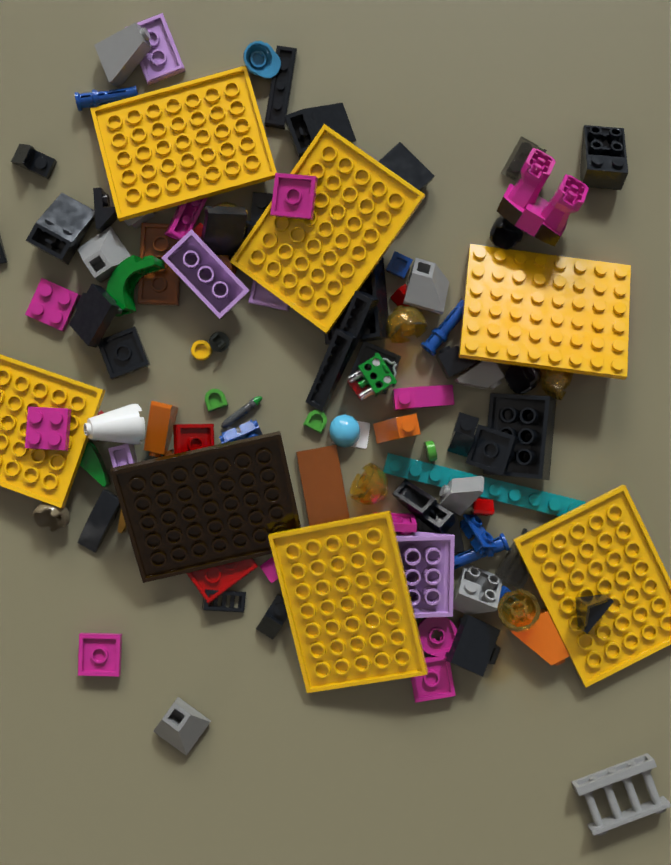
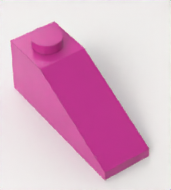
(422, 397)

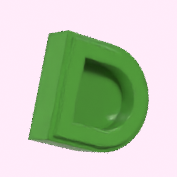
(215, 400)
(316, 421)
(430, 450)

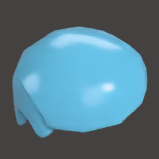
(344, 430)

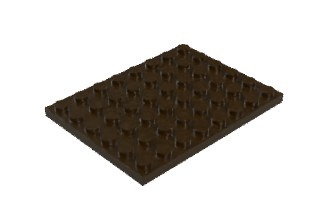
(206, 505)

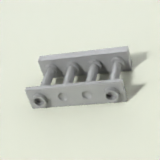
(621, 772)

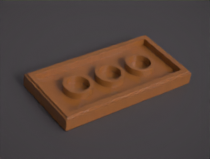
(163, 285)
(322, 485)

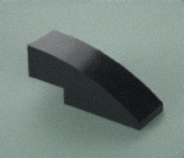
(424, 507)
(99, 520)

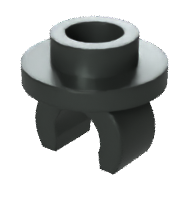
(219, 341)

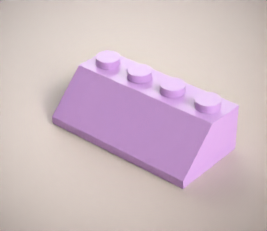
(205, 274)

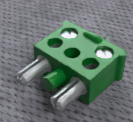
(378, 369)

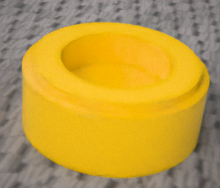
(201, 350)

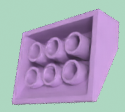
(429, 572)

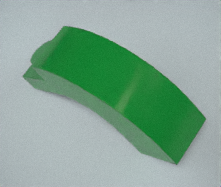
(125, 277)

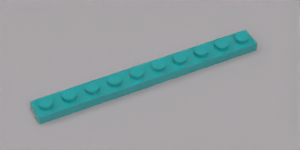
(493, 488)

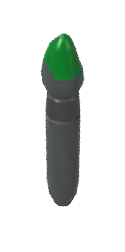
(253, 403)

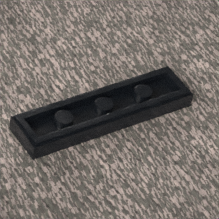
(281, 88)

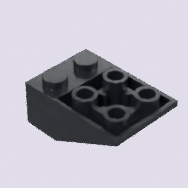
(306, 123)
(603, 157)
(62, 228)

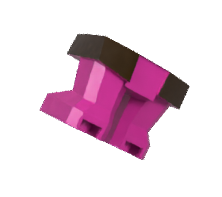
(532, 213)

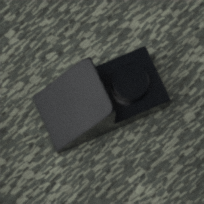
(34, 161)
(104, 215)
(463, 434)
(273, 618)

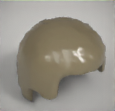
(51, 516)

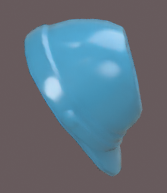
(261, 59)

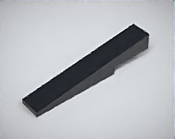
(341, 348)

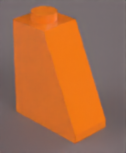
(159, 428)
(396, 428)
(545, 640)

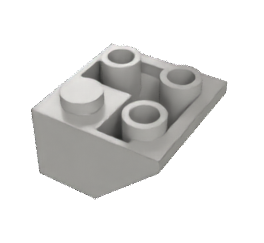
(103, 254)
(426, 287)
(476, 591)
(182, 726)

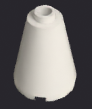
(118, 426)

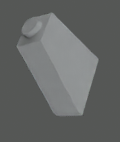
(123, 52)

